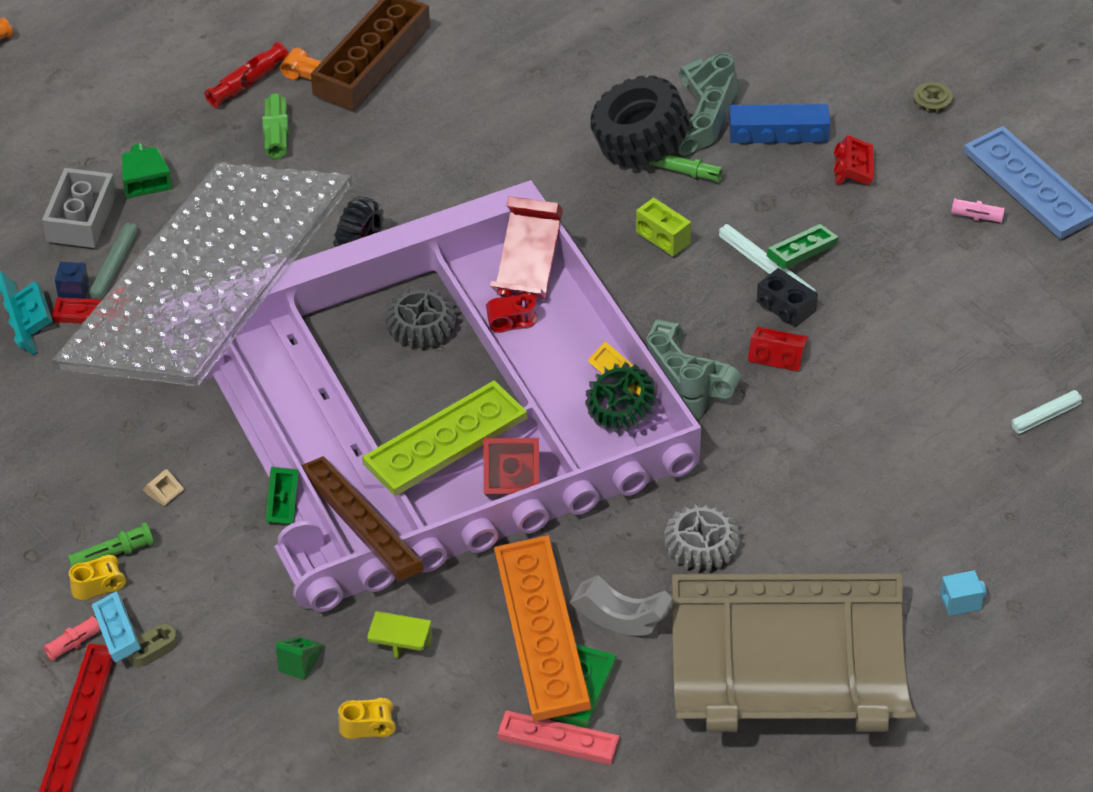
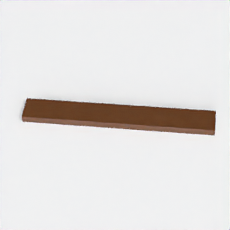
(362, 519)

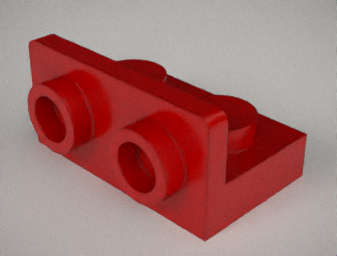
(853, 160)
(777, 348)

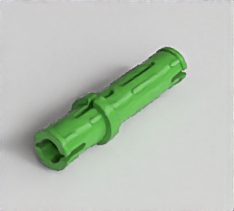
(693, 168)

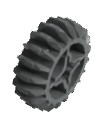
(420, 318)

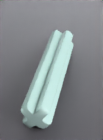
(1046, 411)

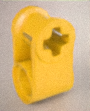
(94, 577)
(364, 718)

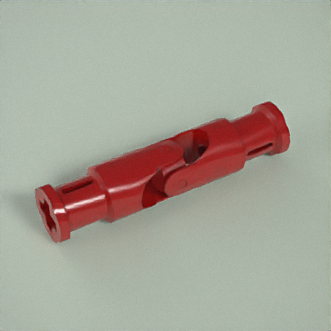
(248, 73)

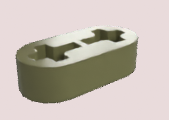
(153, 646)

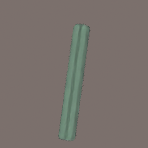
(113, 261)

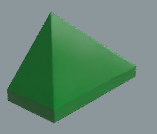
(281, 495)

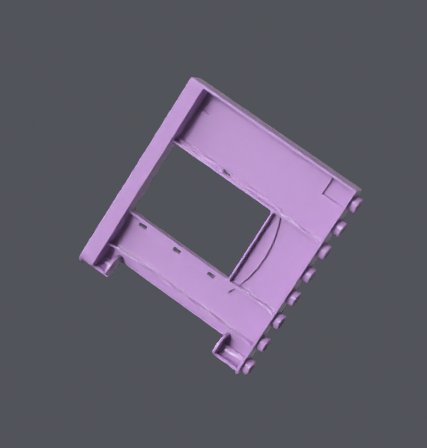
(288, 423)

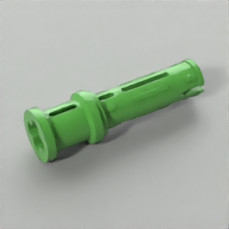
(123, 538)

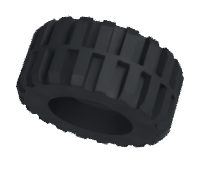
(639, 121)

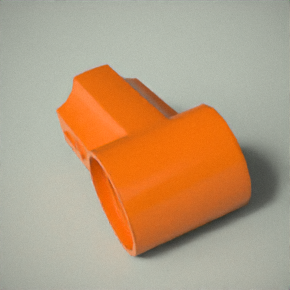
(298, 64)

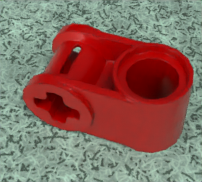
(509, 314)

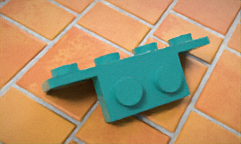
(26, 310)

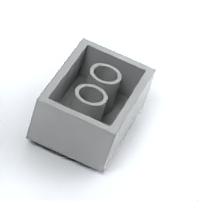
(79, 207)

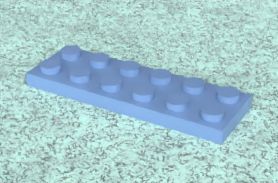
(1031, 182)

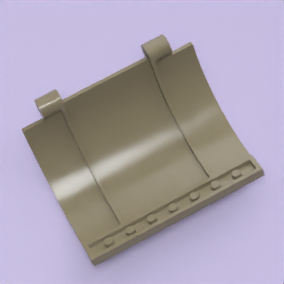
(789, 648)

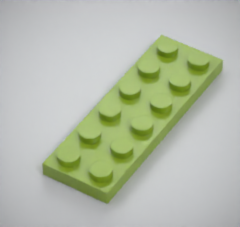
(444, 438)

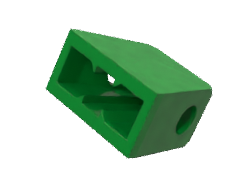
(144, 172)

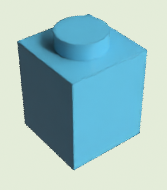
(962, 592)

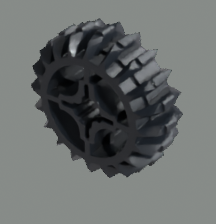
(359, 220)

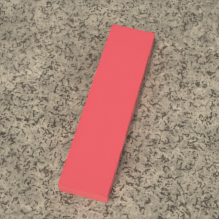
(558, 737)

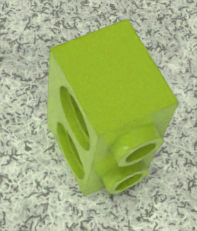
(663, 226)

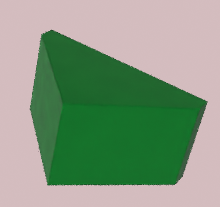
(297, 656)

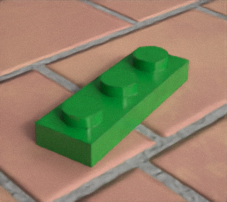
(802, 246)

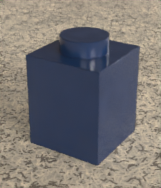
(72, 280)

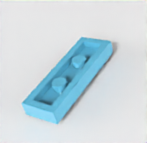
(116, 626)

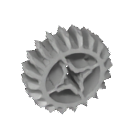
(701, 538)

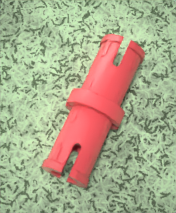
(72, 638)

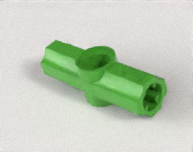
(275, 126)

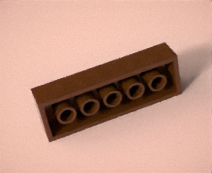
(370, 51)

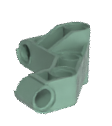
(714, 88)
(691, 376)

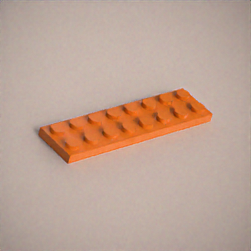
(542, 629)

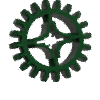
(623, 406)

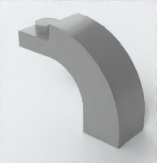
(618, 612)

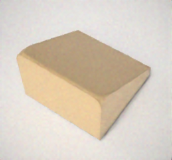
(163, 488)

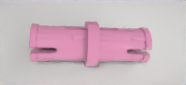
(977, 210)

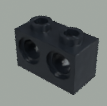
(786, 297)

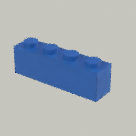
(779, 123)

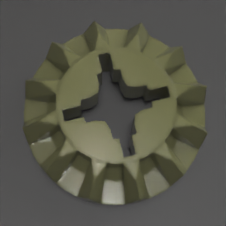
(933, 90)

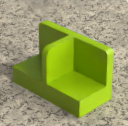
(400, 632)

